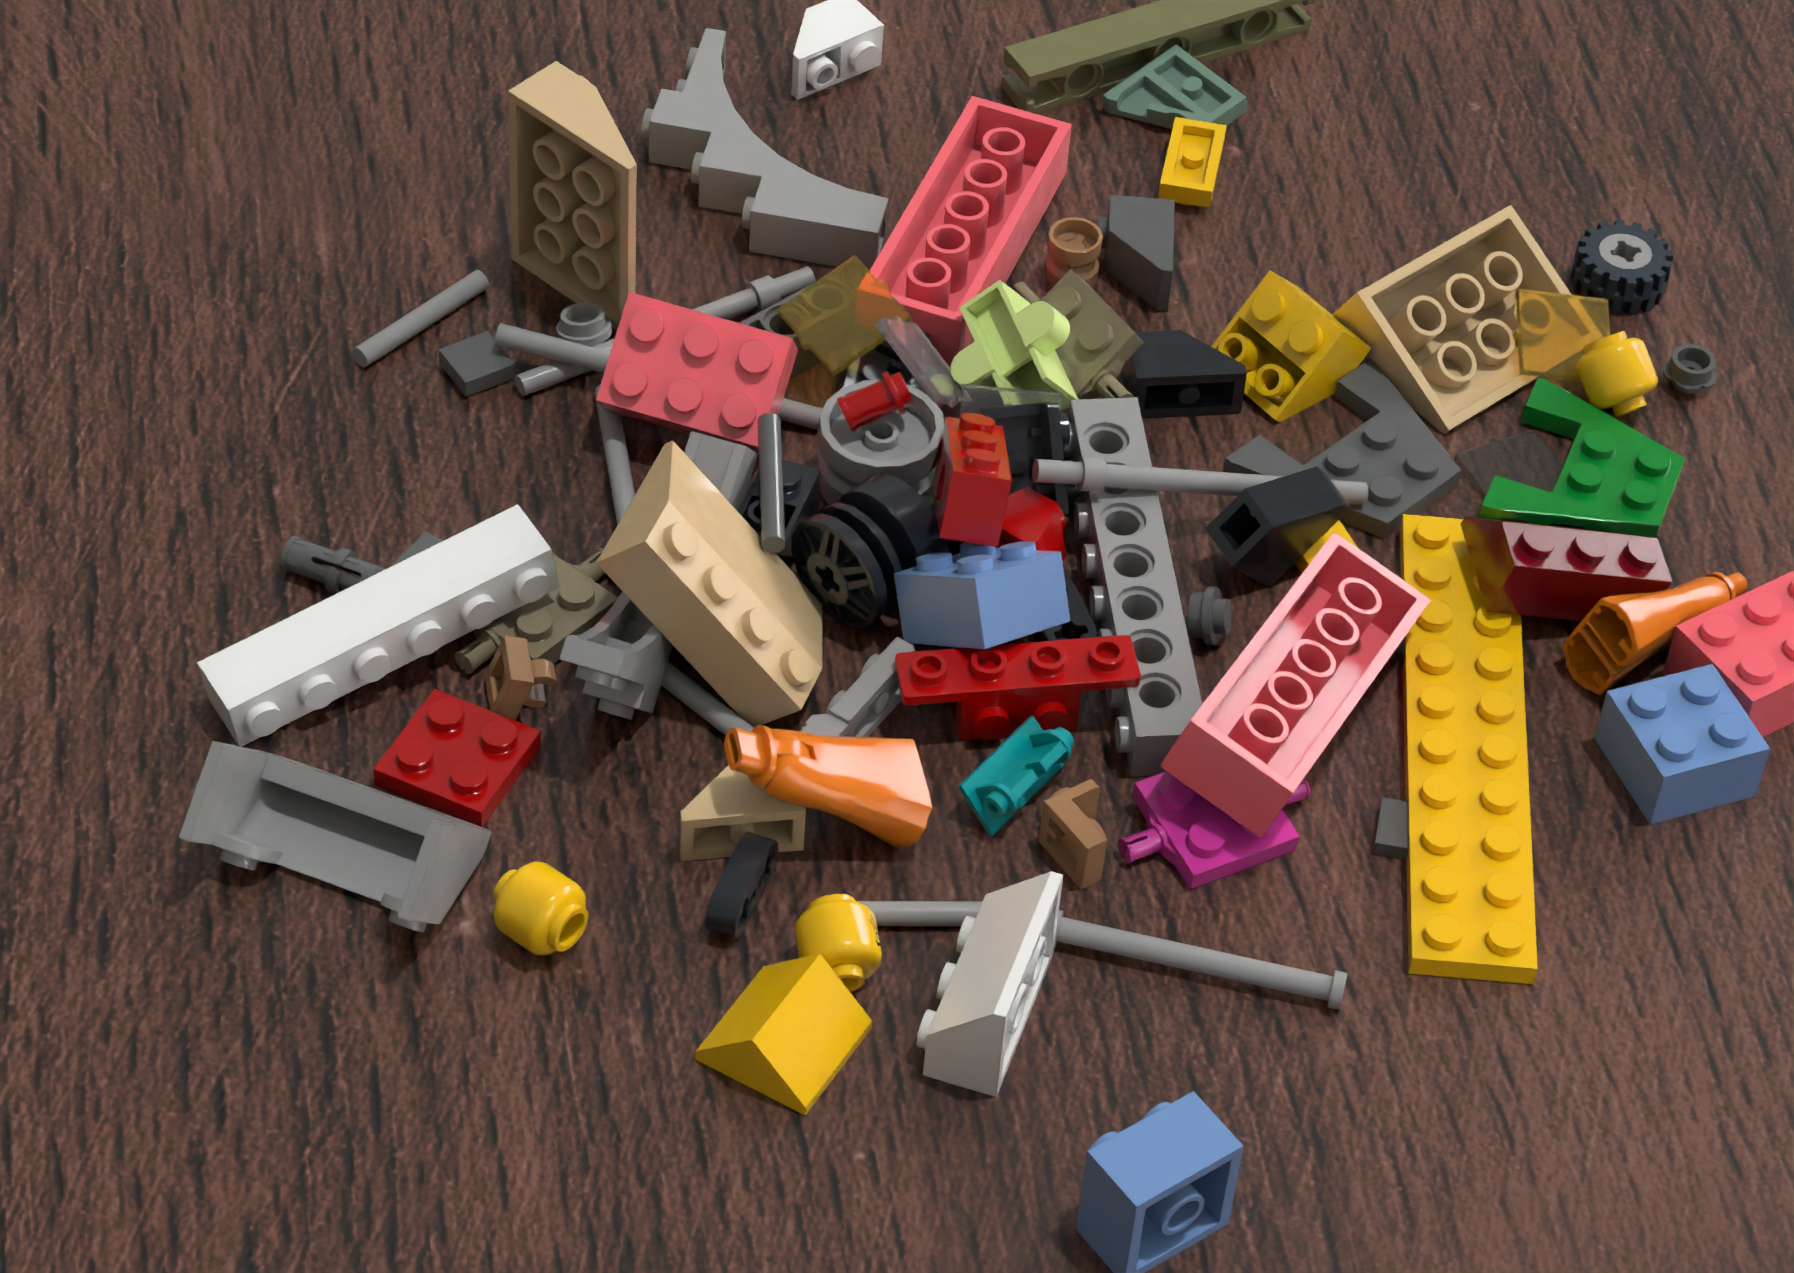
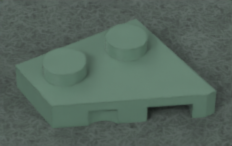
(1173, 88)

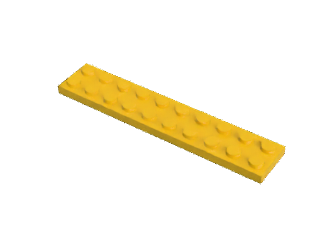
(1464, 770)

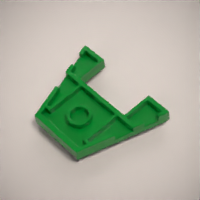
(1609, 480)

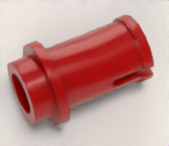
(875, 401)

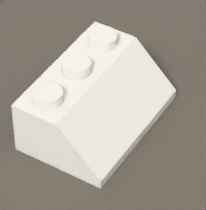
(991, 985)

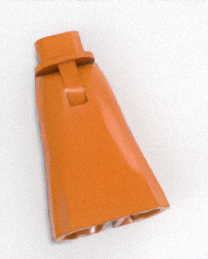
(1634, 627)
(856, 778)

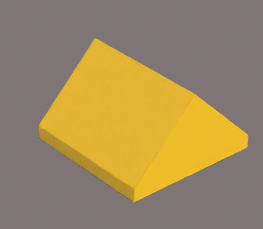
(788, 1032)

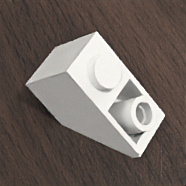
(834, 45)

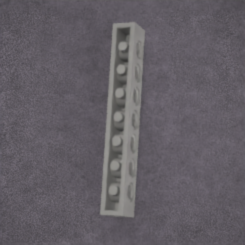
(1133, 584)

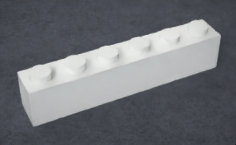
(378, 625)

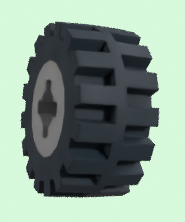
(1622, 266)

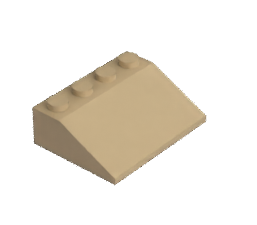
(571, 190)
(1450, 318)
(717, 591)

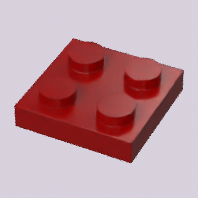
(457, 758)

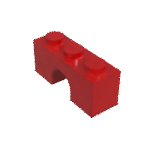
(972, 480)

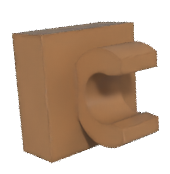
(516, 679)

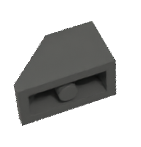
(1140, 246)

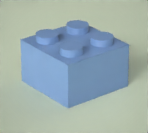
(982, 595)
(1681, 743)
(1158, 1185)

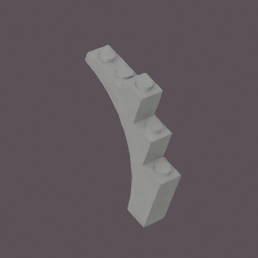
(736, 172)
(624, 651)

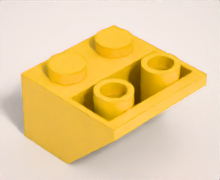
(1289, 348)

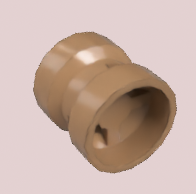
(1073, 245)

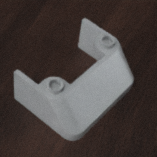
(333, 831)

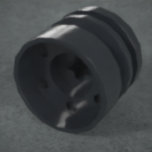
(859, 543)

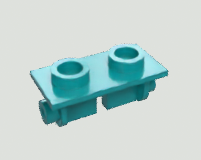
(1015, 772)

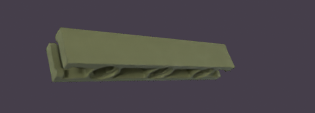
(1106, 51)

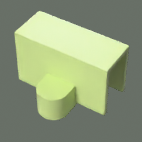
(1013, 344)

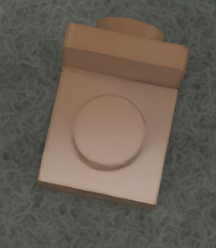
(1073, 834)

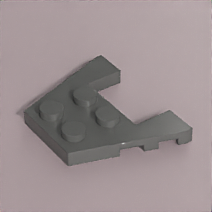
(1389, 452)

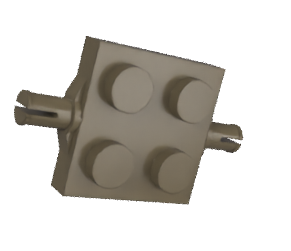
(1096, 341)
(546, 622)

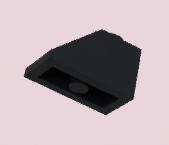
(1183, 377)

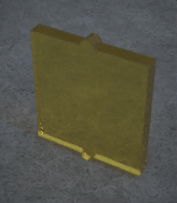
(840, 314)
(1555, 330)

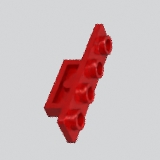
(1011, 682)

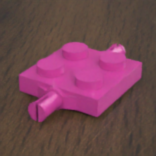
(1199, 835)

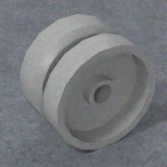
(891, 445)

